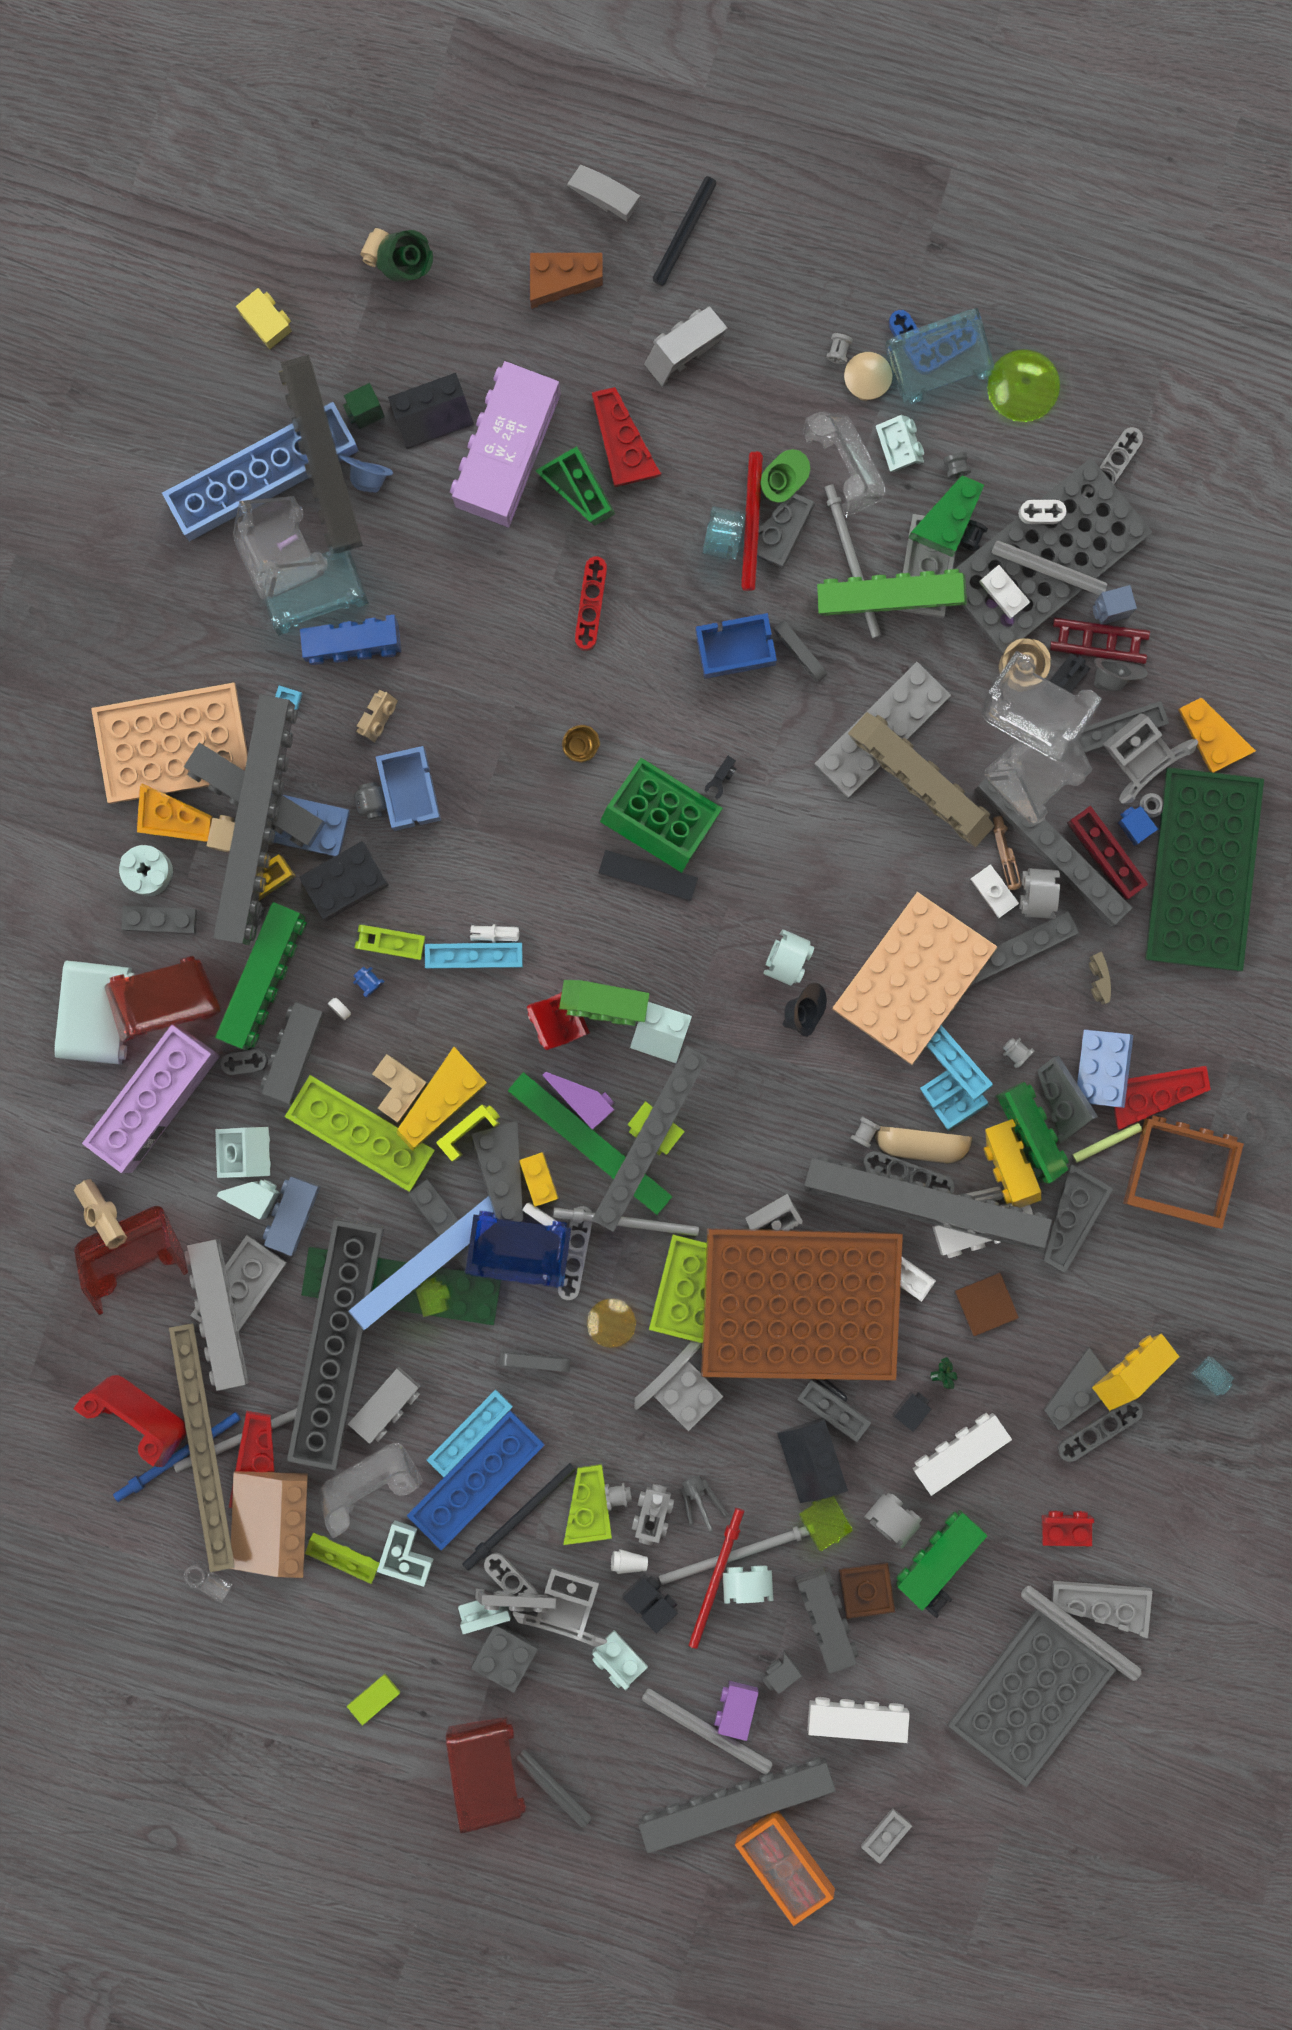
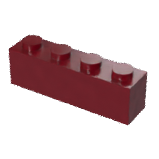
(1107, 853)

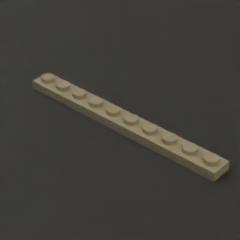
(201, 1448)

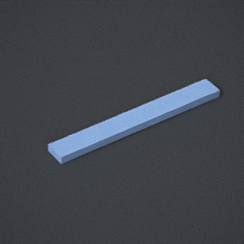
(417, 1269)

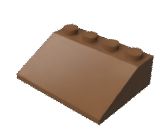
(269, 1523)

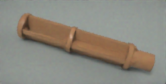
(1006, 854)

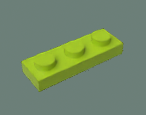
(342, 1558)

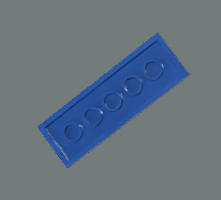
(475, 1480)

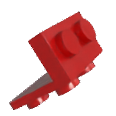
(554, 1025)

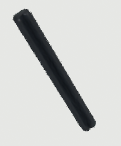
(684, 231)

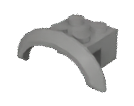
(1143, 753)
(682, 1389)
(573, 1604)

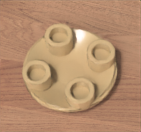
(868, 375)

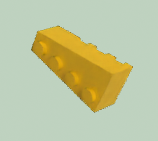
(445, 1094)

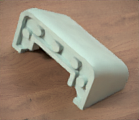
(85, 1017)

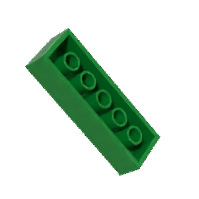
(261, 977)

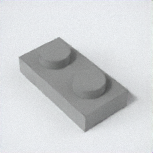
(886, 1835)

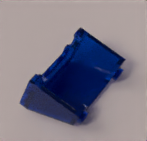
(518, 1251)

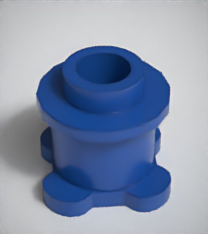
(367, 981)

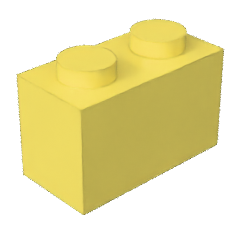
(264, 318)

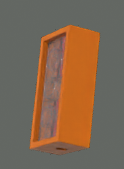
(785, 1867)

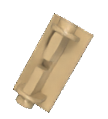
(372, 725)

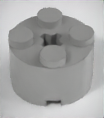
(1040, 893)
(893, 1520)

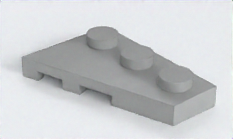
(516, 1603)

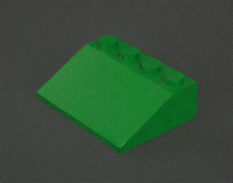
(660, 815)
(1031, 1129)

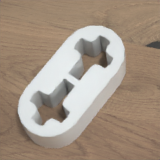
(1042, 506)

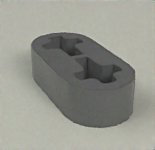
(243, 1056)

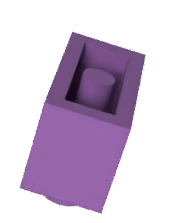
(737, 1710)

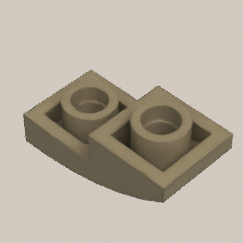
(1101, 988)

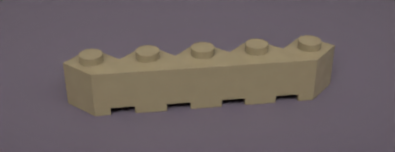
(922, 778)

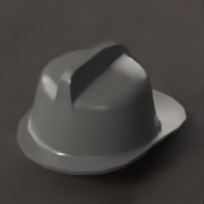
(1115, 674)

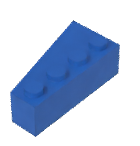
(351, 640)

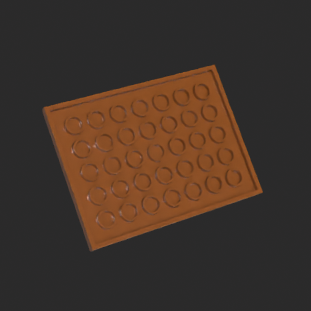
(801, 1304)

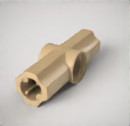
(100, 1214)

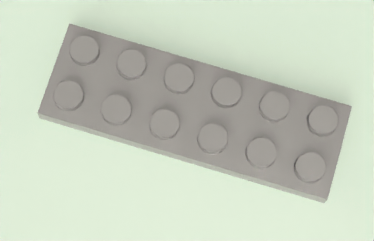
(904, 708)

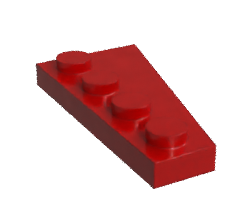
(624, 447)
(1159, 1092)
(256, 1446)

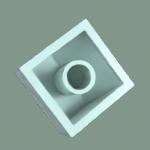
(661, 1032)
(242, 1152)
(254, 1197)

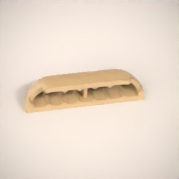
(922, 1144)

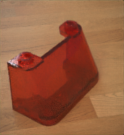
(161, 998)
(483, 1774)

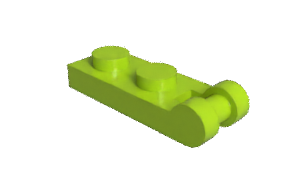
(391, 942)

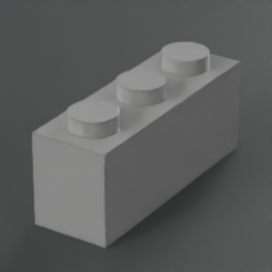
(385, 1406)

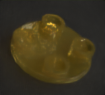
(611, 1323)

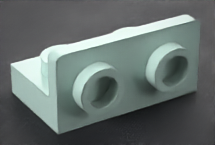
(900, 442)
(476, 1617)
(618, 1660)

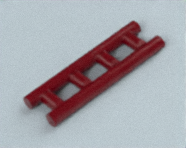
(1086, 648)

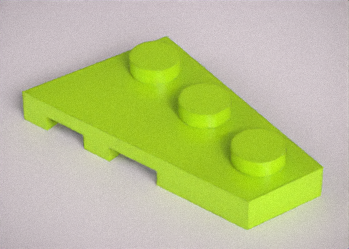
(588, 1510)

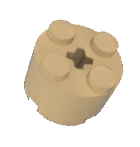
(1032, 648)

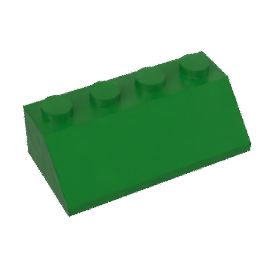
(940, 1559)

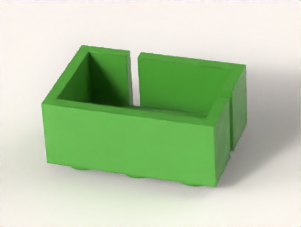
(603, 1002)

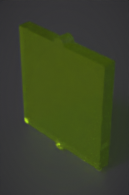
(825, 1522)

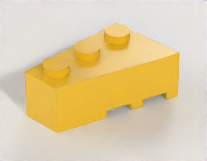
(1011, 1165)
(1136, 1372)

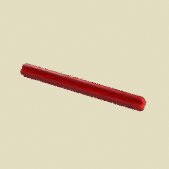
(752, 521)

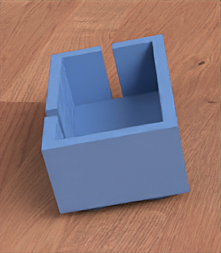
(408, 788)

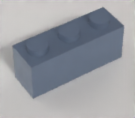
(291, 1215)

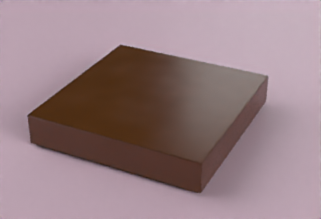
(986, 1304)
(867, 1590)

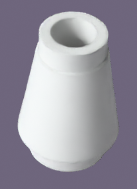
(628, 1562)

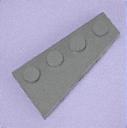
(1109, 1604)

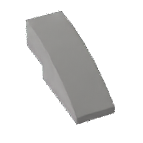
(604, 192)

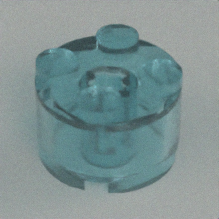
(723, 533)

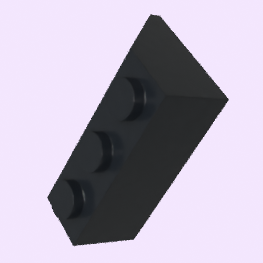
(431, 410)
(812, 1461)

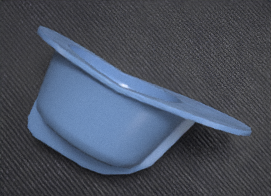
(366, 475)

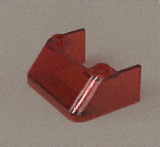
(148, 1238)

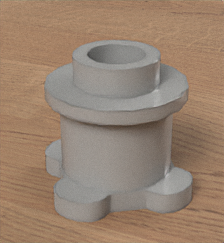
(1017, 1051)
(617, 1496)

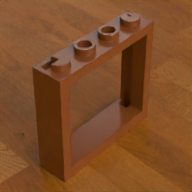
(1203, 1135)

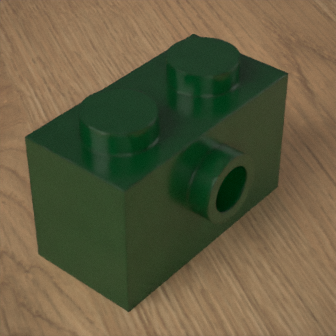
(363, 406)

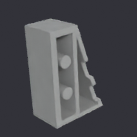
(684, 343)

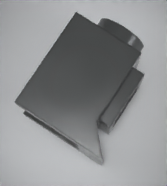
(781, 1674)

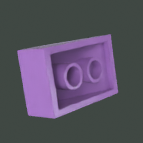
(586, 1102)

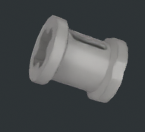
(839, 348)
(865, 1132)

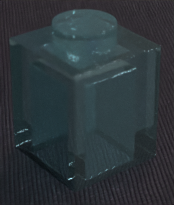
(1213, 1376)

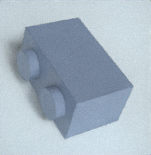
(1114, 605)

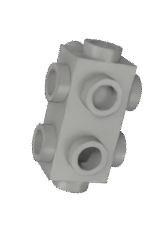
(654, 1505)

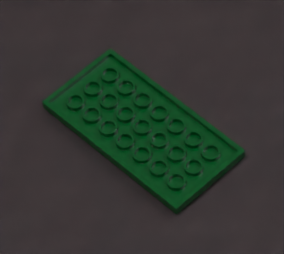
(1204, 869)

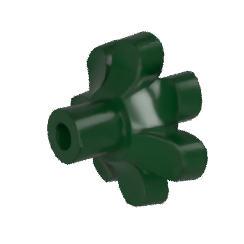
(945, 1374)

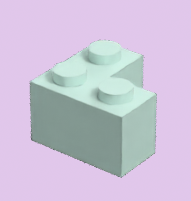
(399, 1560)

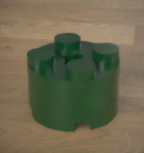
(404, 256)

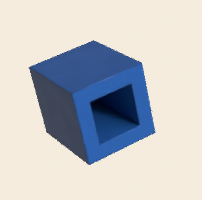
(1136, 824)

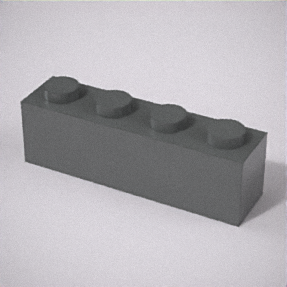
(293, 1052)

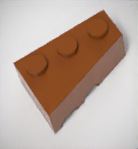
(562, 275)

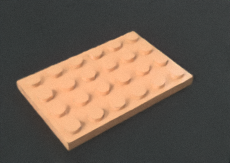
(156, 736)
(914, 978)

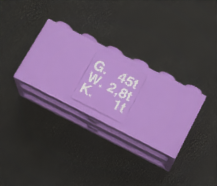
(505, 443)

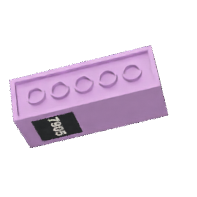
(151, 1099)

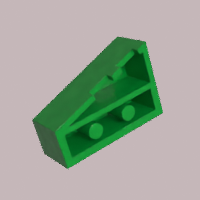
(578, 485)
(949, 517)

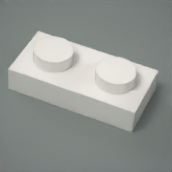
(1004, 591)

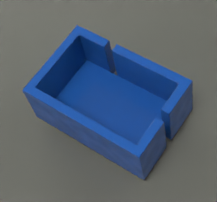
(737, 647)

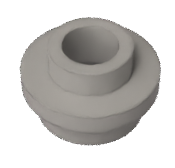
(1156, 799)

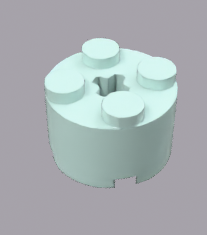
(133, 864)
(788, 958)
(748, 1585)

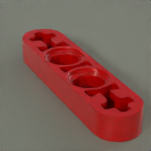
(590, 603)

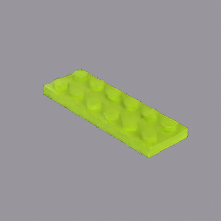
(358, 1133)

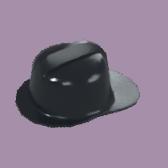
(806, 1010)

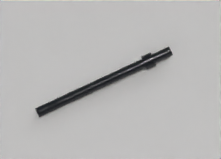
(483, 1550)

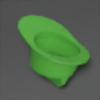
(785, 475)

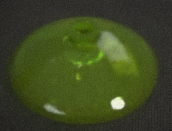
(1017, 399)

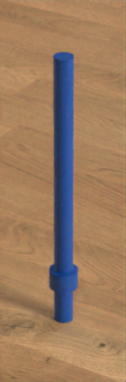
(137, 1483)

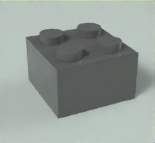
(505, 1656)

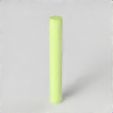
(1107, 1142)

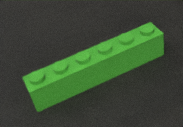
(892, 593)

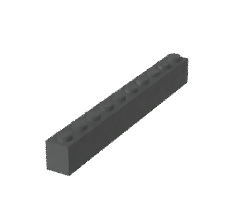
(928, 1205)

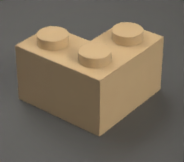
(405, 1087)

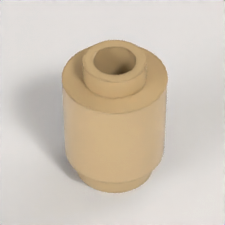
(371, 246)

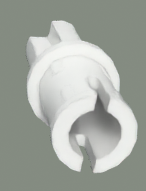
(494, 933)

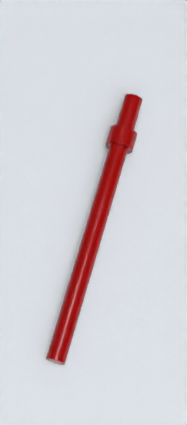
(731, 1534)

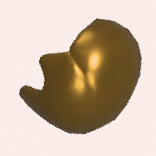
(580, 743)

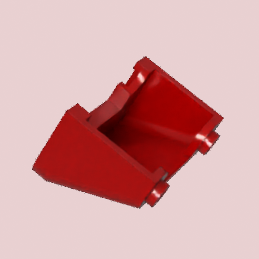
(160, 1426)

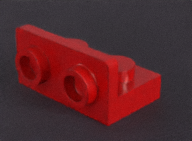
(1067, 1529)

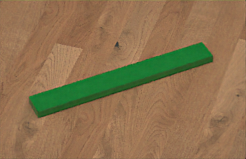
(584, 1138)

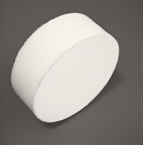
(339, 1008)

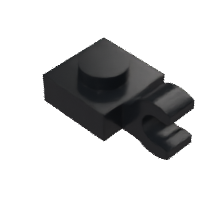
(725, 771)

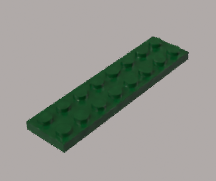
(470, 1296)

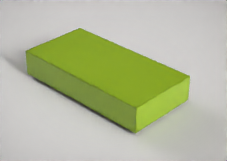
(373, 1699)

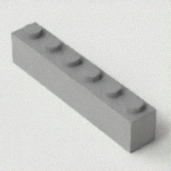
(217, 1315)

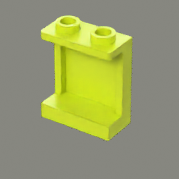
(447, 1142)

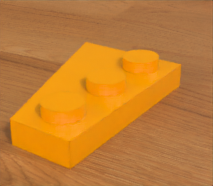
(1216, 738)
(170, 817)

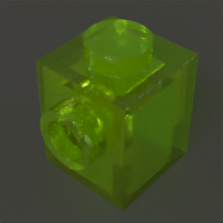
(432, 1297)

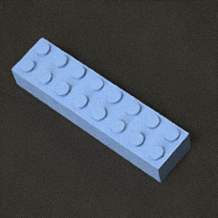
(248, 475)

